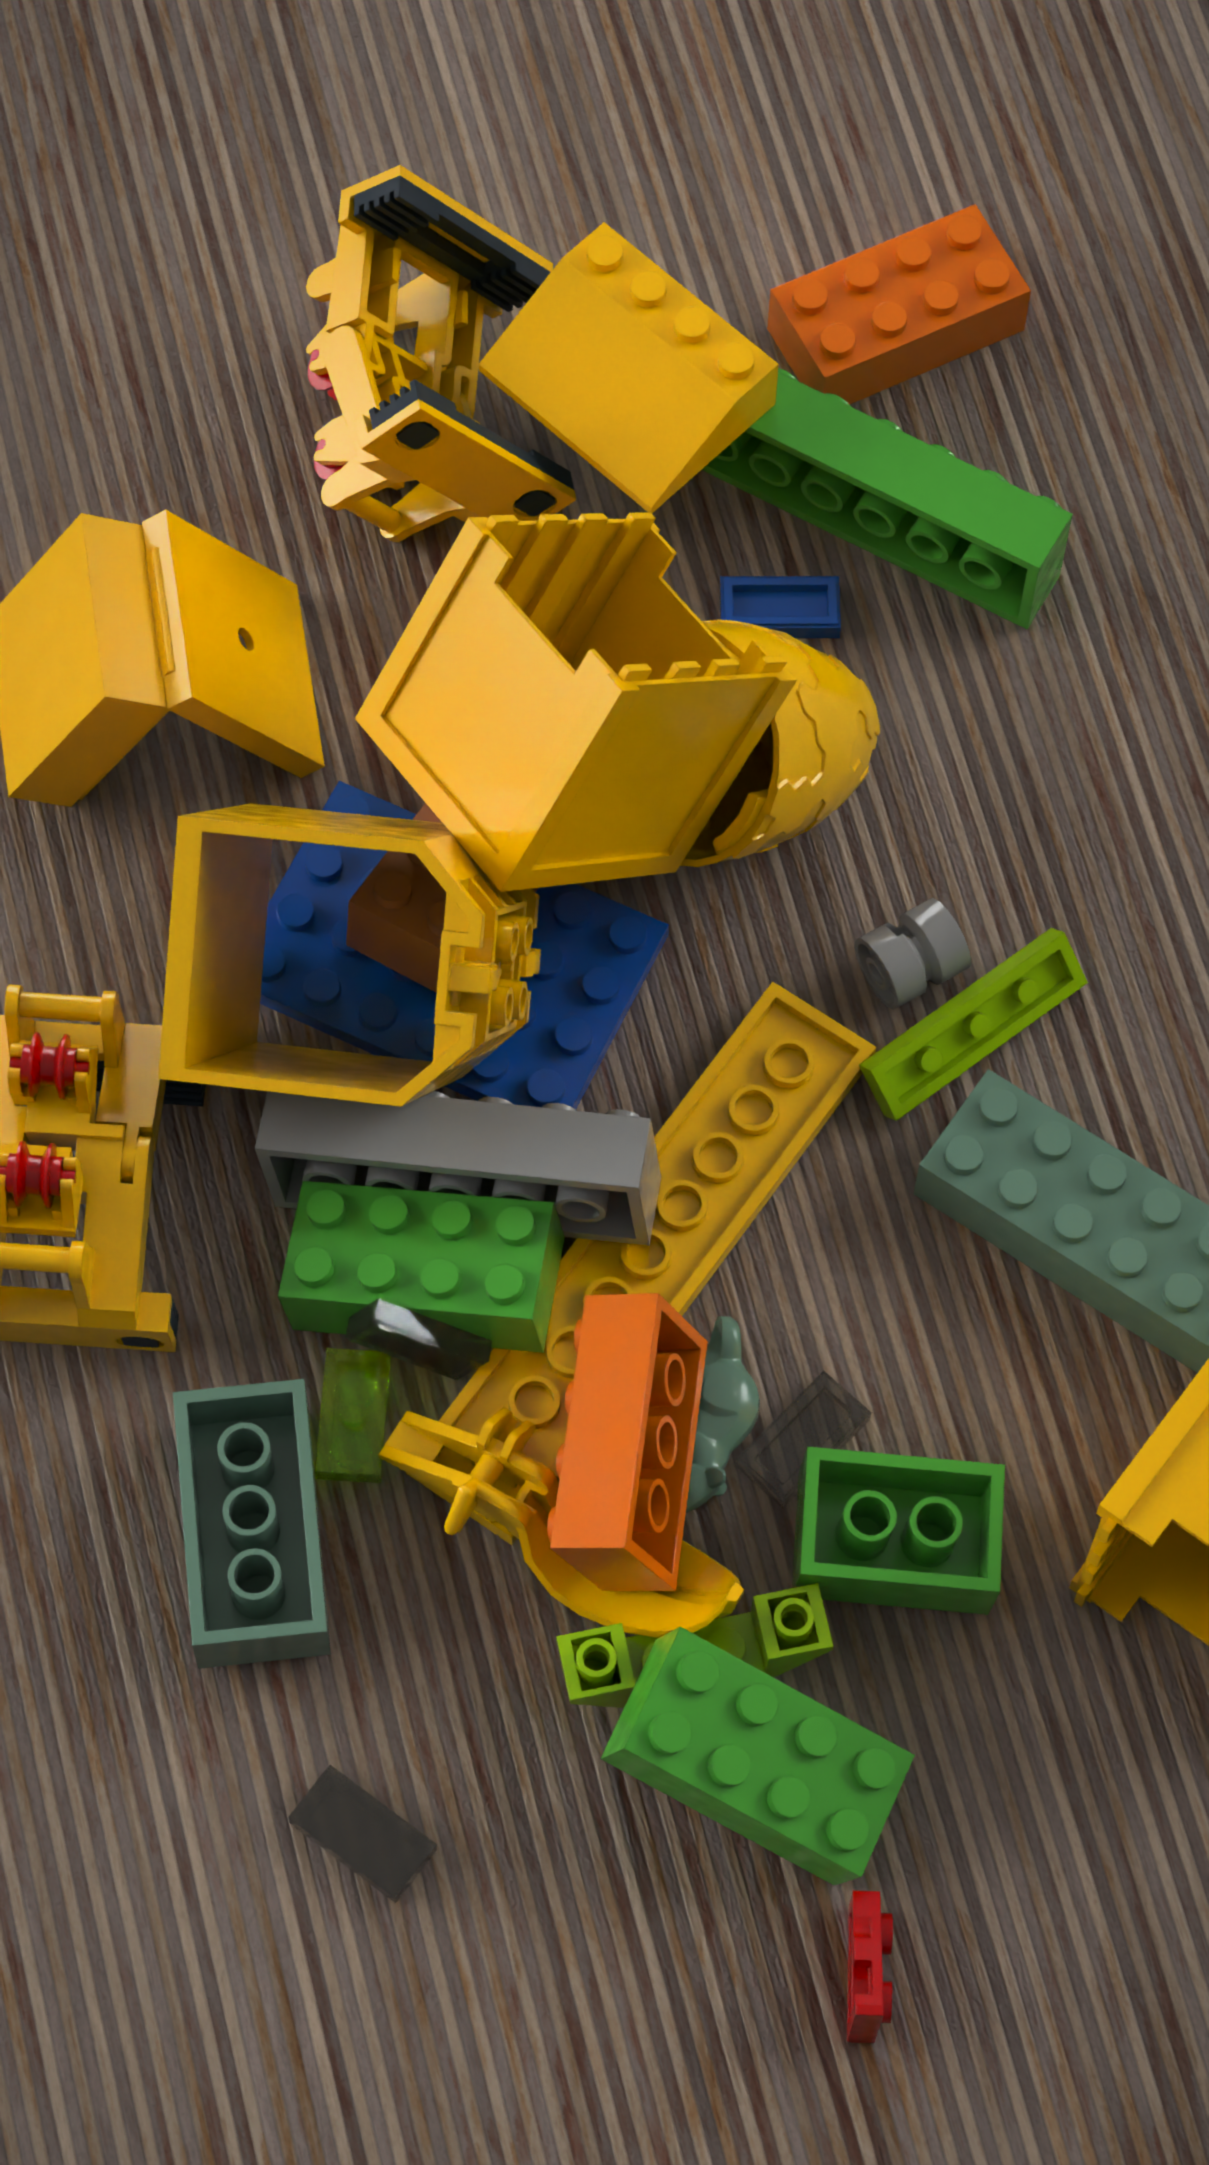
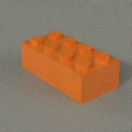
(899, 307)
(628, 1443)

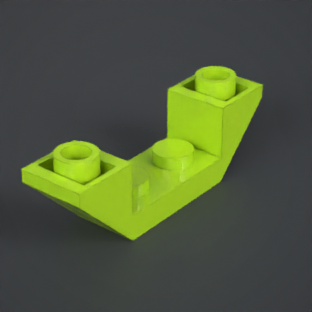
(774, 1637)

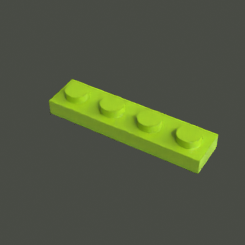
(973, 1024)

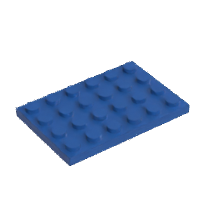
(586, 982)

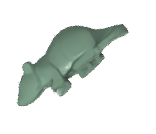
(725, 1414)

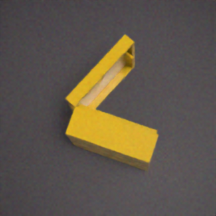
(139, 626)

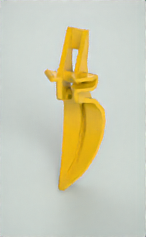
(703, 1585)

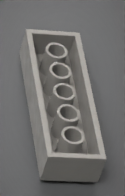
(588, 1163)

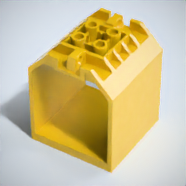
(220, 946)

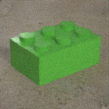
(899, 1530)

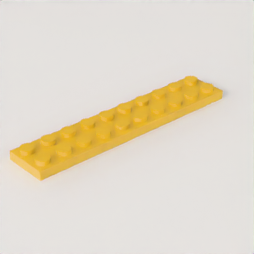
(718, 1169)

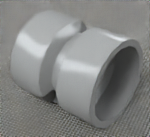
(919, 950)

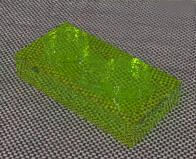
(353, 1415)

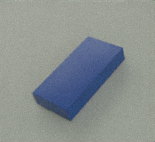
(784, 603)

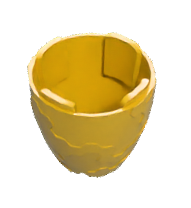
(804, 760)

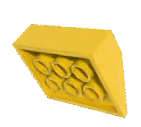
(631, 369)

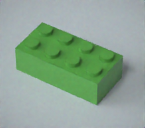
(439, 1254)
(758, 1757)

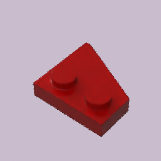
(867, 1994)

